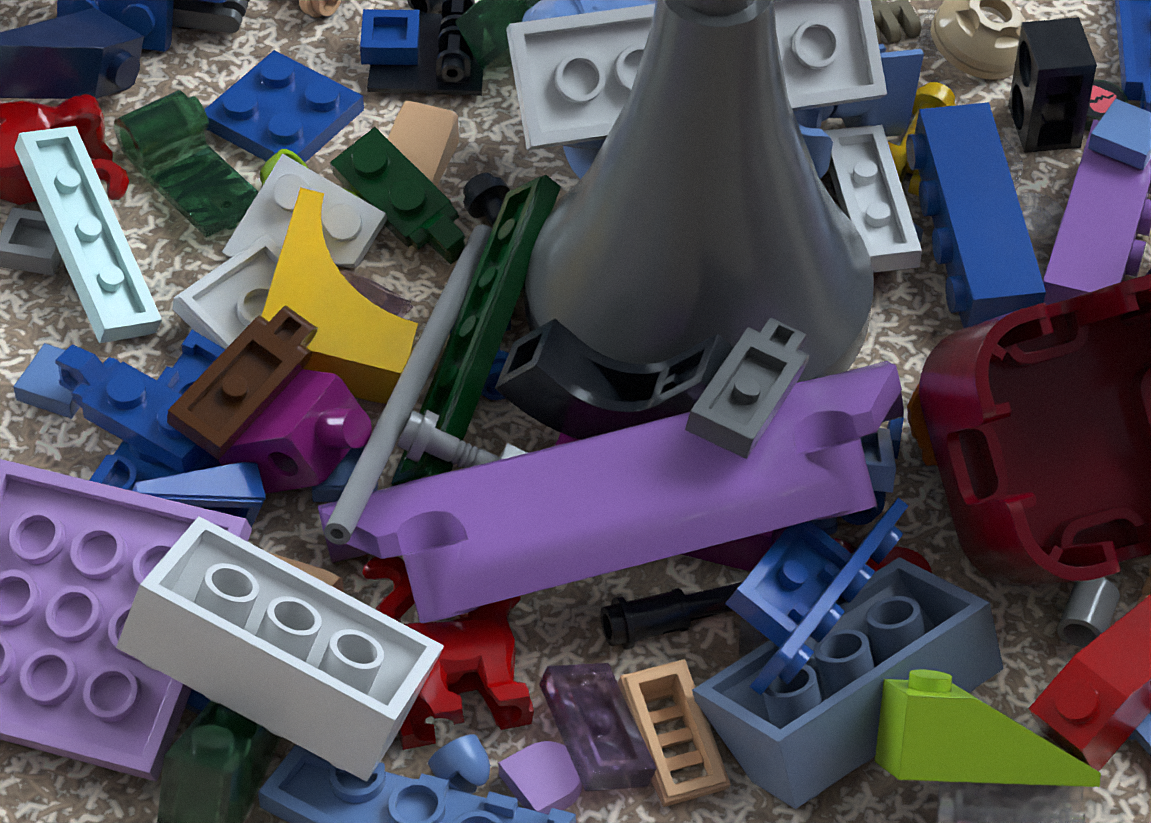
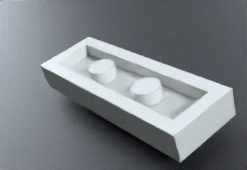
(873, 196)

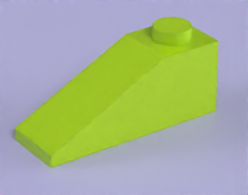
(948, 735)

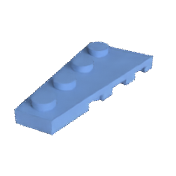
(317, 792)

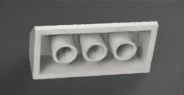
(278, 647)

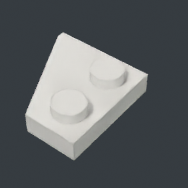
(346, 220)

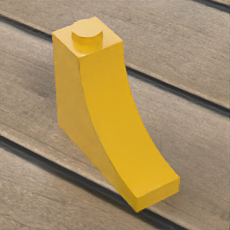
(353, 334)

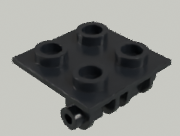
(443, 59)

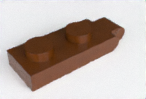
(243, 381)

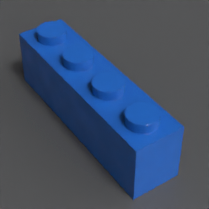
(973, 213)

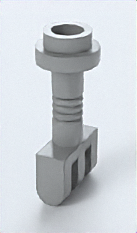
(422, 436)

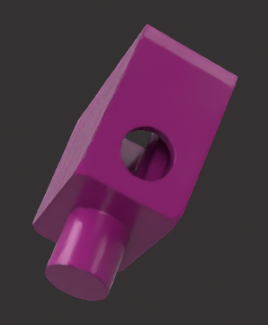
(303, 433)

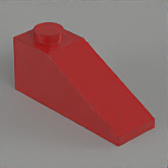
(1101, 691)

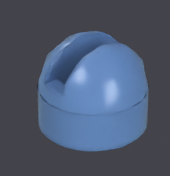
(462, 763)

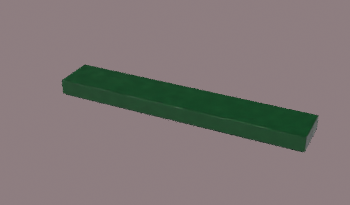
(483, 319)

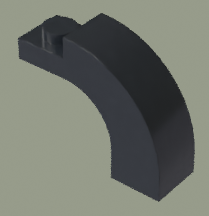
(590, 394)

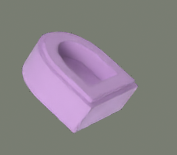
(542, 777)

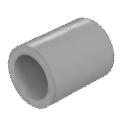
(1088, 611)

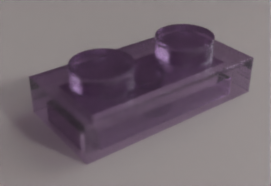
(597, 727)

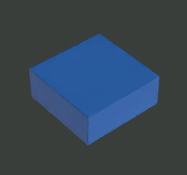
(390, 37)

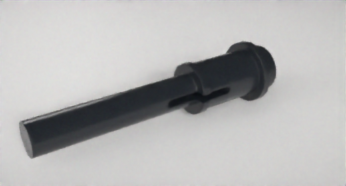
(661, 613)

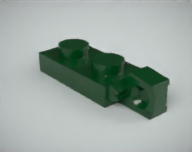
(393, 184)

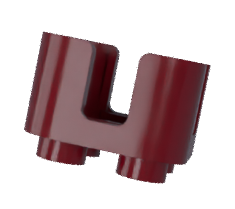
(1047, 435)

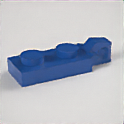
(127, 406)

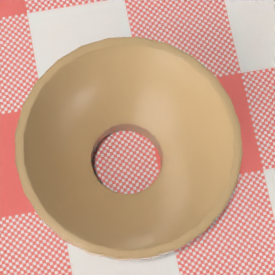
(974, 41)

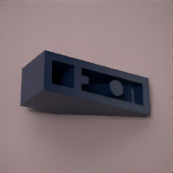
(69, 57)

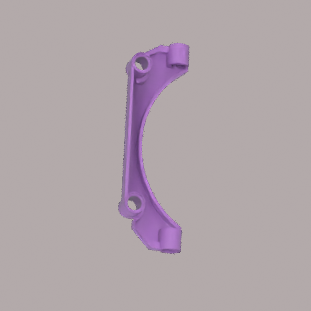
(624, 498)

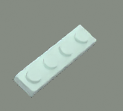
(87, 234)

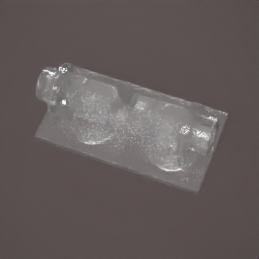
(1008, 803)

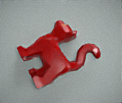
(29, 116)
(475, 656)

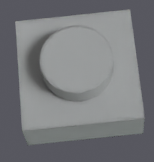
(28, 243)

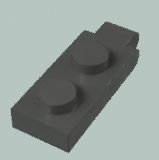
(749, 387)

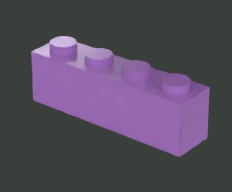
(1100, 227)

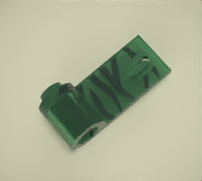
(172, 154)

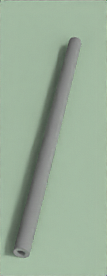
(406, 392)

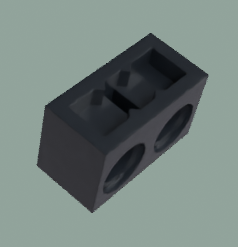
(1052, 84)

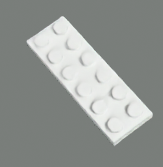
(582, 66)

